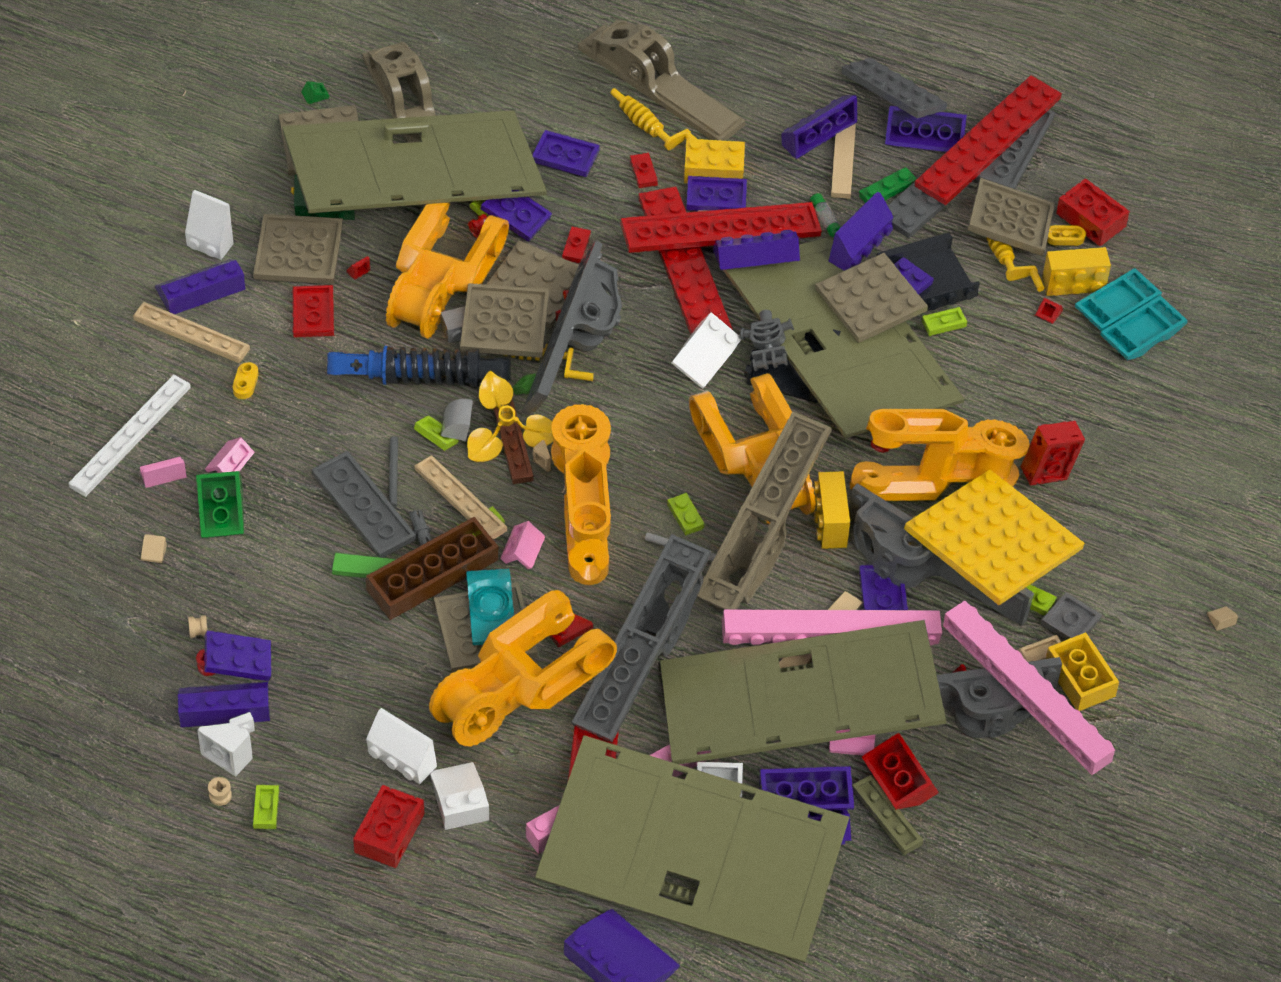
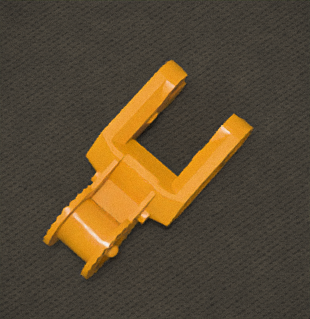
(433, 277)
(749, 453)
(950, 454)
(582, 455)
(509, 678)

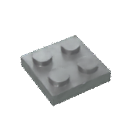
(1070, 617)

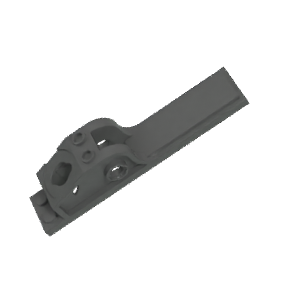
(584, 308)
(884, 526)
(621, 681)
(991, 709)

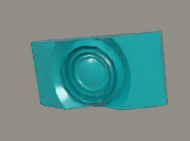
(1117, 299)
(1144, 328)
(488, 601)

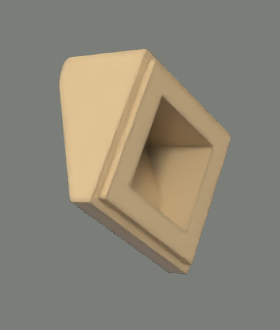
(541, 456)
(153, 548)
(1222, 618)

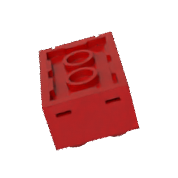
(1093, 211)
(1052, 452)
(388, 826)

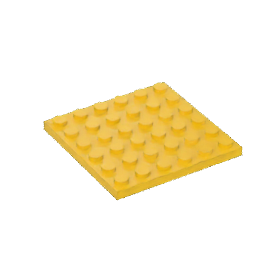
(994, 536)

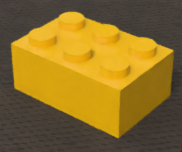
(714, 158)
(1075, 271)
(832, 510)
(1083, 672)

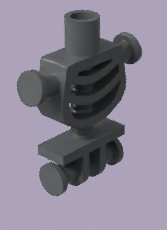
(768, 336)

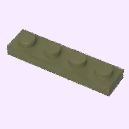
(886, 815)

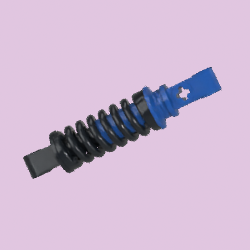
(394, 366)

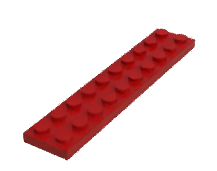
(987, 140)
(707, 227)
(685, 266)

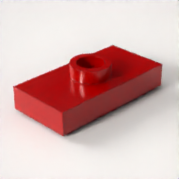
(643, 170)
(576, 244)

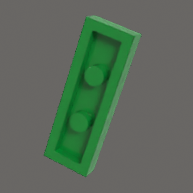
(889, 185)

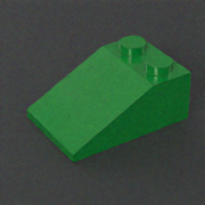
(220, 504)

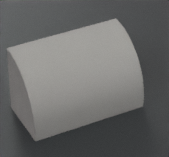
(457, 419)

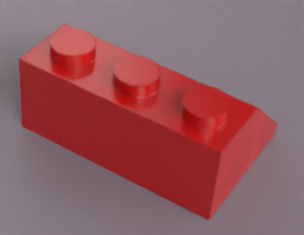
(899, 773)

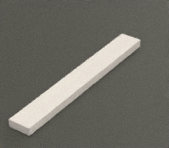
(129, 435)

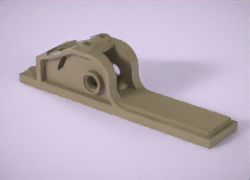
(638, 50)
(386, 67)
(770, 500)

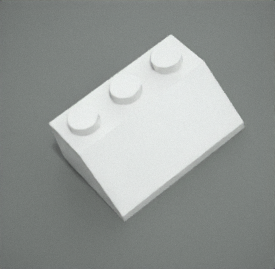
(401, 747)

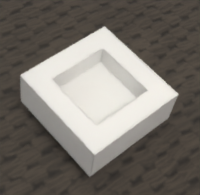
(245, 720)

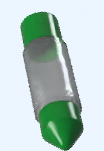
(825, 214)

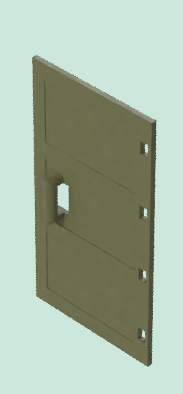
(458, 154)
(847, 375)
(855, 682)
(755, 860)

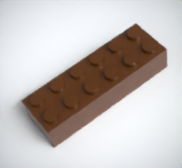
(431, 568)

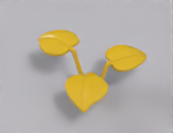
(493, 393)

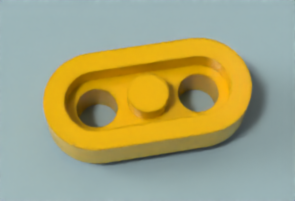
(1066, 235)
(247, 376)

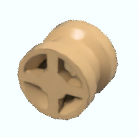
(197, 626)
(218, 796)

